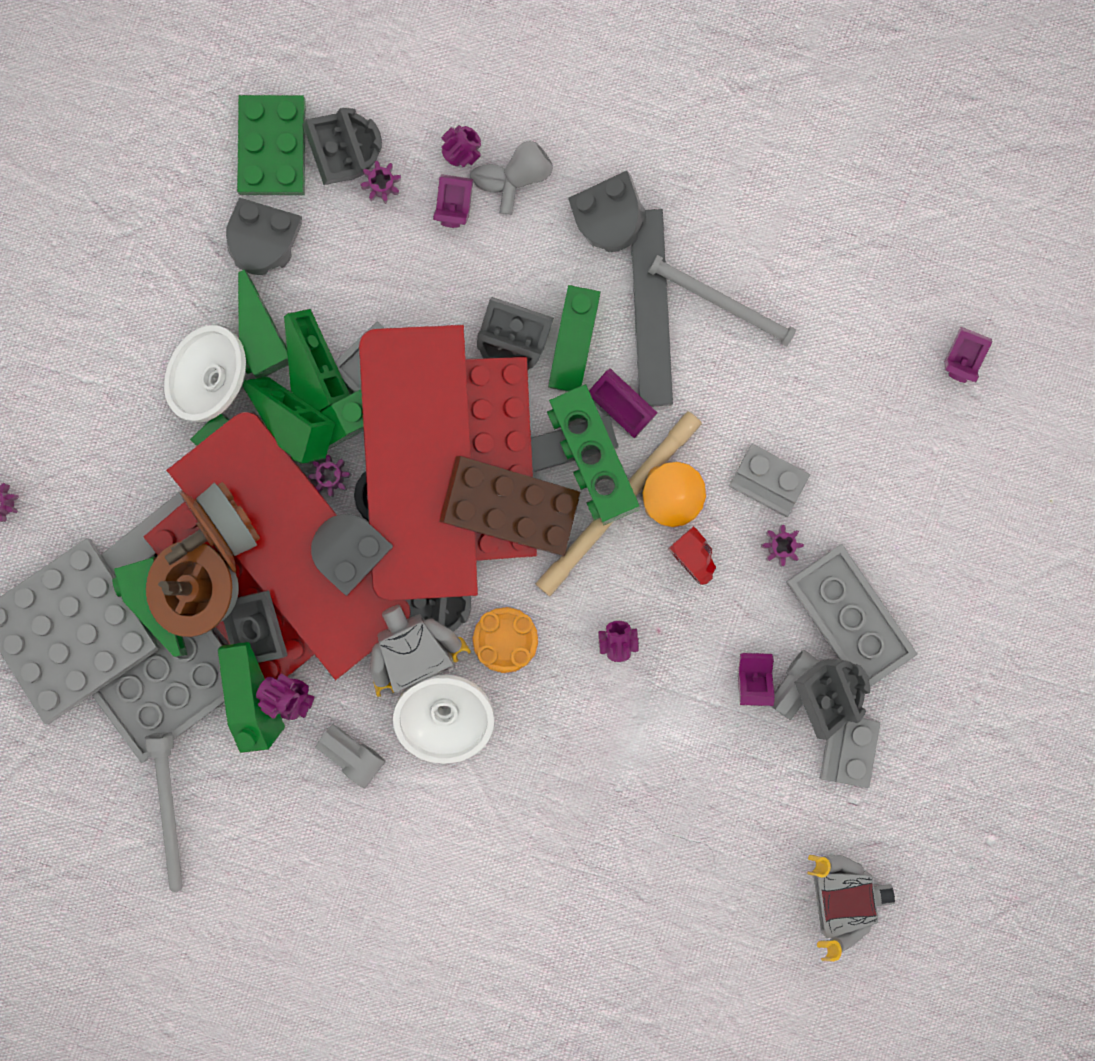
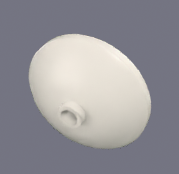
(205, 373)
(443, 733)

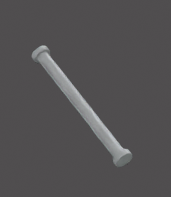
(721, 300)

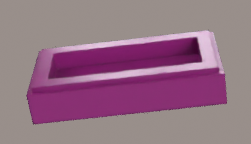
(622, 403)

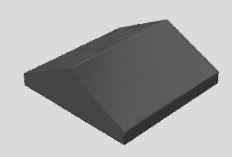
(256, 622)

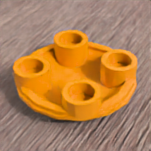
(673, 494)
(505, 639)

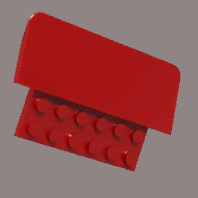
(419, 414)
(286, 515)

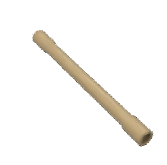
(561, 568)

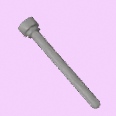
(160, 748)

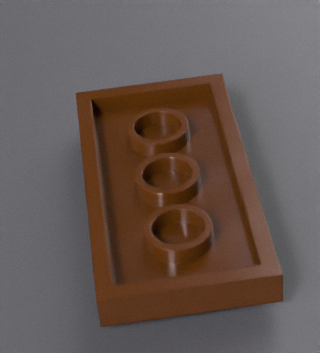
(509, 506)

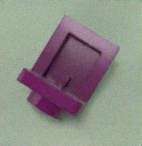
(453, 200)
(967, 355)
(756, 679)

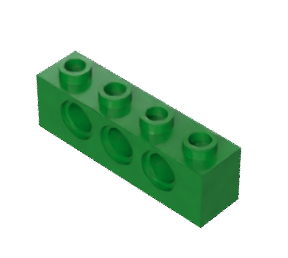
(580, 405)

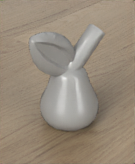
(526, 167)

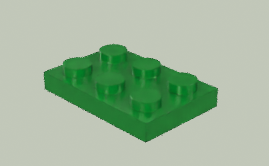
(271, 145)

